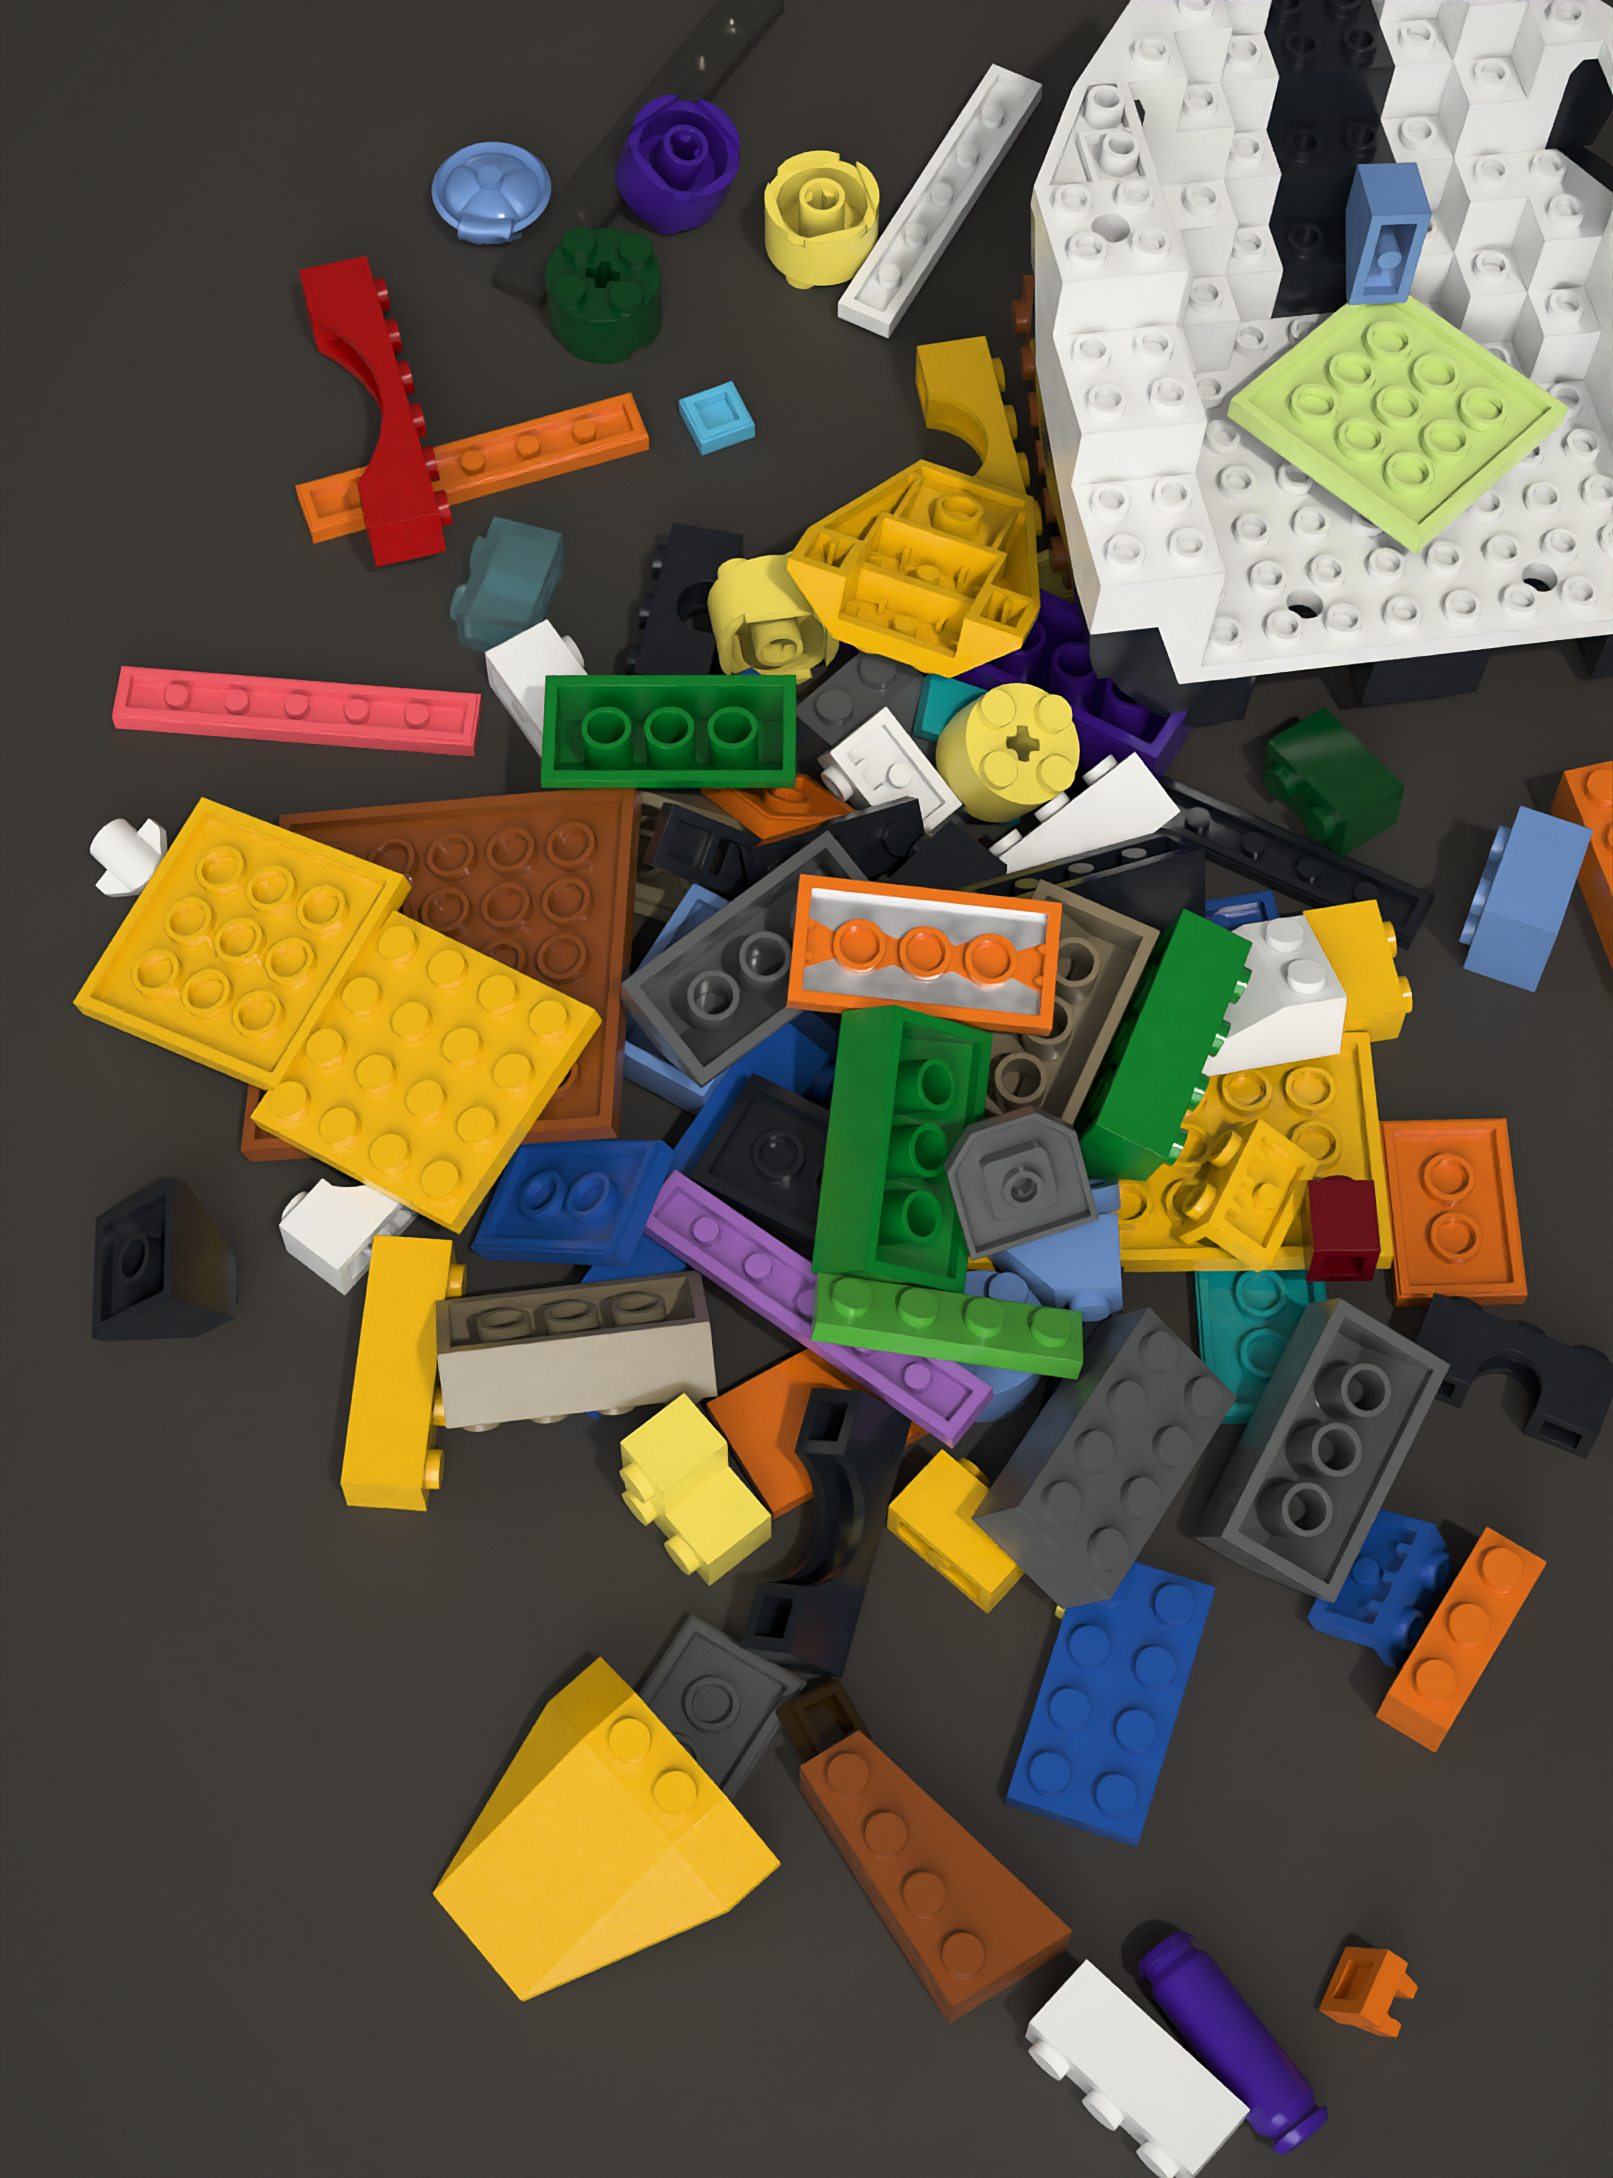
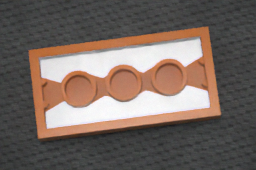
(925, 950)

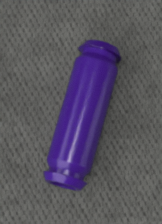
(1232, 2041)

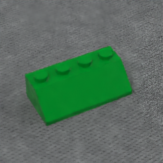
(669, 731)
(1161, 1049)
(895, 1114)

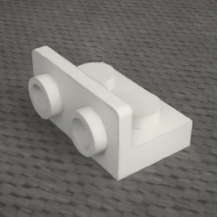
(883, 765)

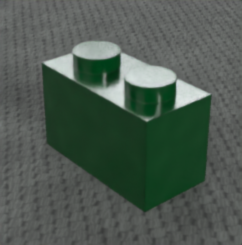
(1332, 782)

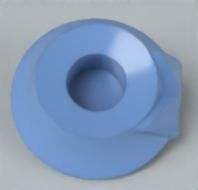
(491, 191)

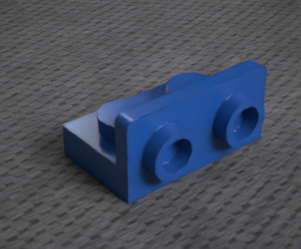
(1388, 1588)

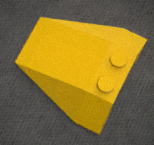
(925, 570)
(597, 1843)

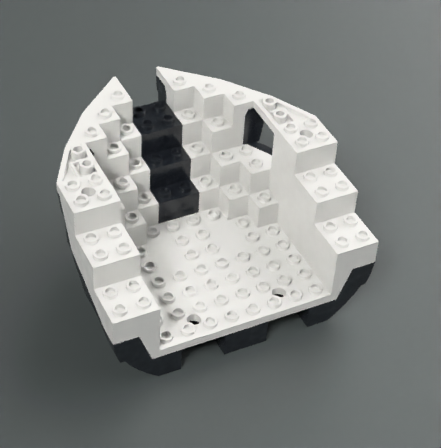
(1204, 235)

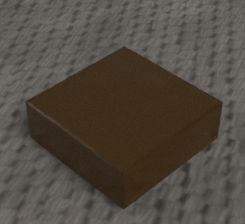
(820, 1719)

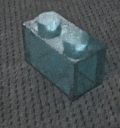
(509, 583)

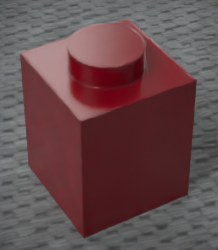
(1340, 1230)

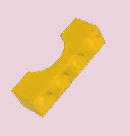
(962, 396)

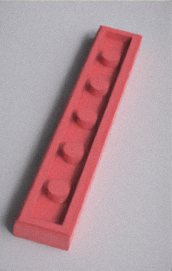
(297, 711)

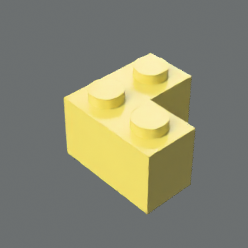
(683, 1483)

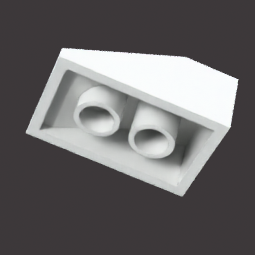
(1289, 1005)

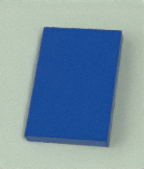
(574, 1202)

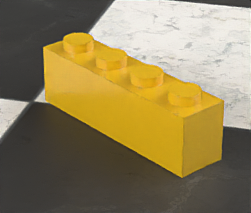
(397, 1377)

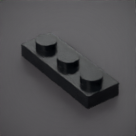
(872, 837)

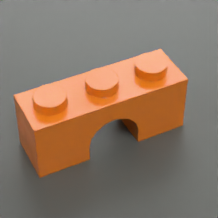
(1460, 1639)

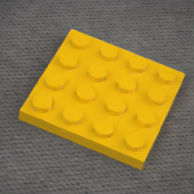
(240, 944)
(428, 1071)

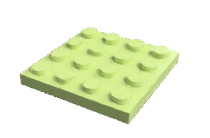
(1397, 415)

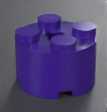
(678, 163)

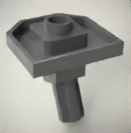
(1018, 1181)

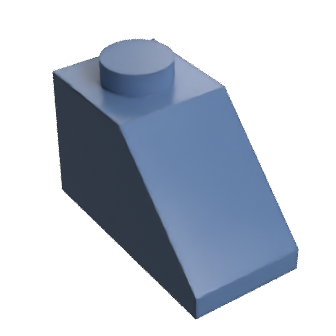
(1384, 232)
(1072, 1268)

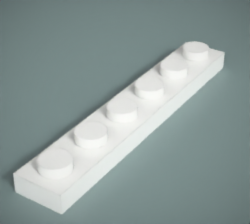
(939, 201)

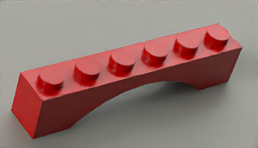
(396, 488)

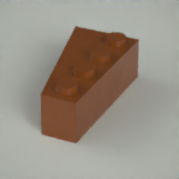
(933, 1884)

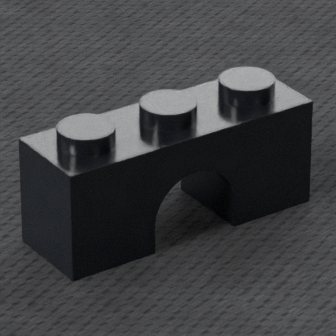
(685, 576)
(1564, 1383)

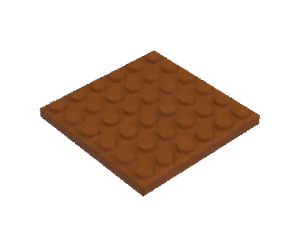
(529, 884)

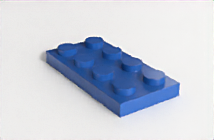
(1111, 1705)

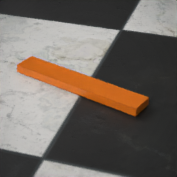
(493, 461)

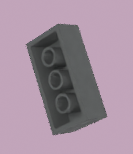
(1105, 1459)

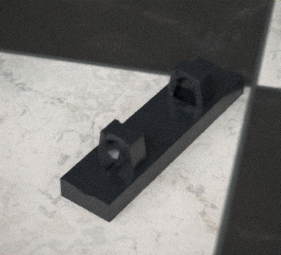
(687, 844)

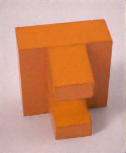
(1365, 1988)

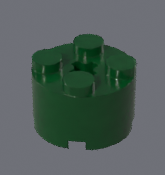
(604, 293)

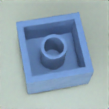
(1523, 897)

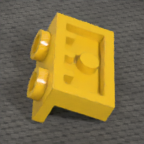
(1249, 1193)

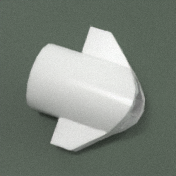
(128, 856)

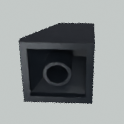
(161, 1269)

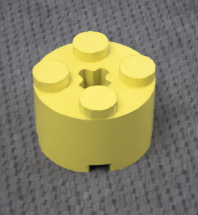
(820, 219)
(766, 620)
(1009, 752)

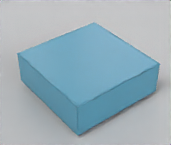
(716, 418)

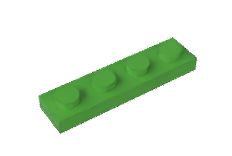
(947, 1326)

